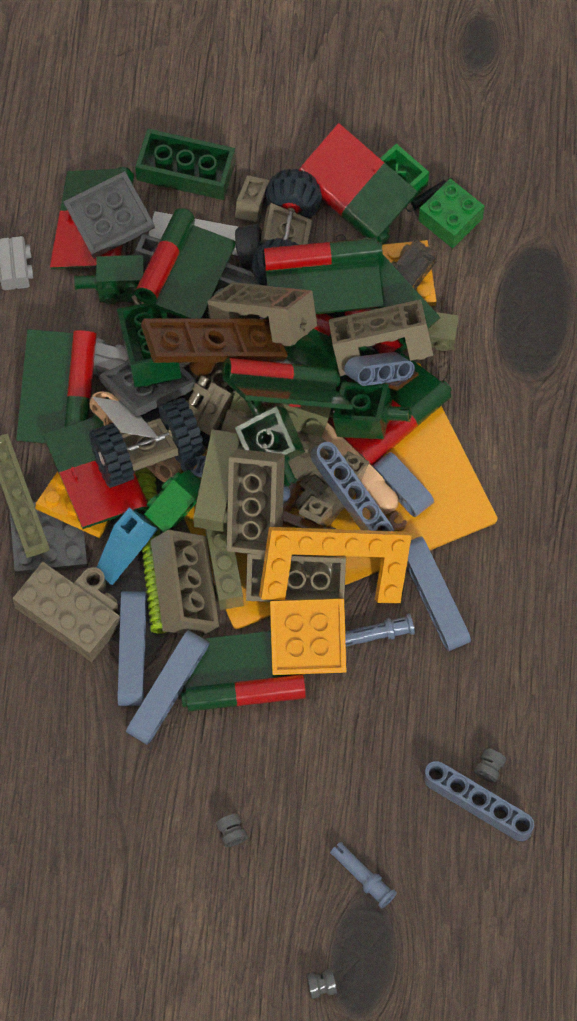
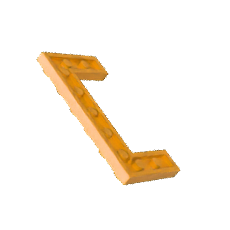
(283, 542)

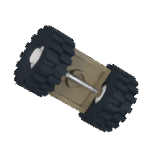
(124, 453)

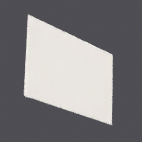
(124, 418)

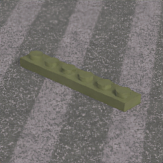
(20, 501)

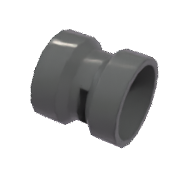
(490, 765)
(231, 830)
(321, 983)

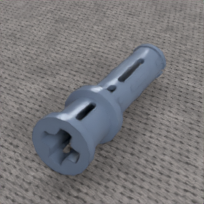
(389, 629)
(371, 882)

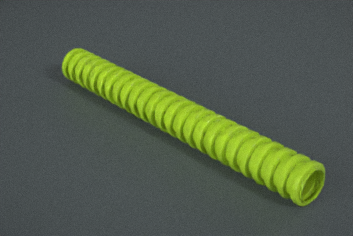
(147, 483)

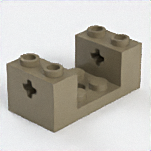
(289, 309)
(379, 326)

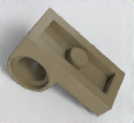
(251, 199)
(97, 590)

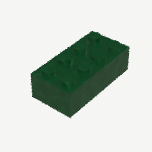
(185, 164)
(142, 367)

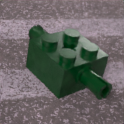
(114, 278)
(370, 411)
(276, 423)

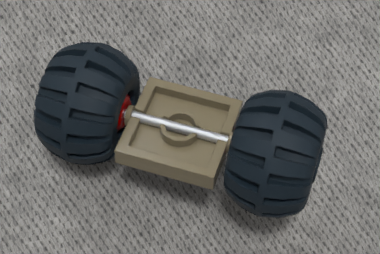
(291, 202)

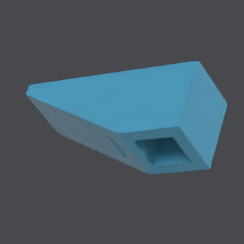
(124, 543)

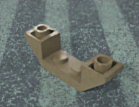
(328, 506)

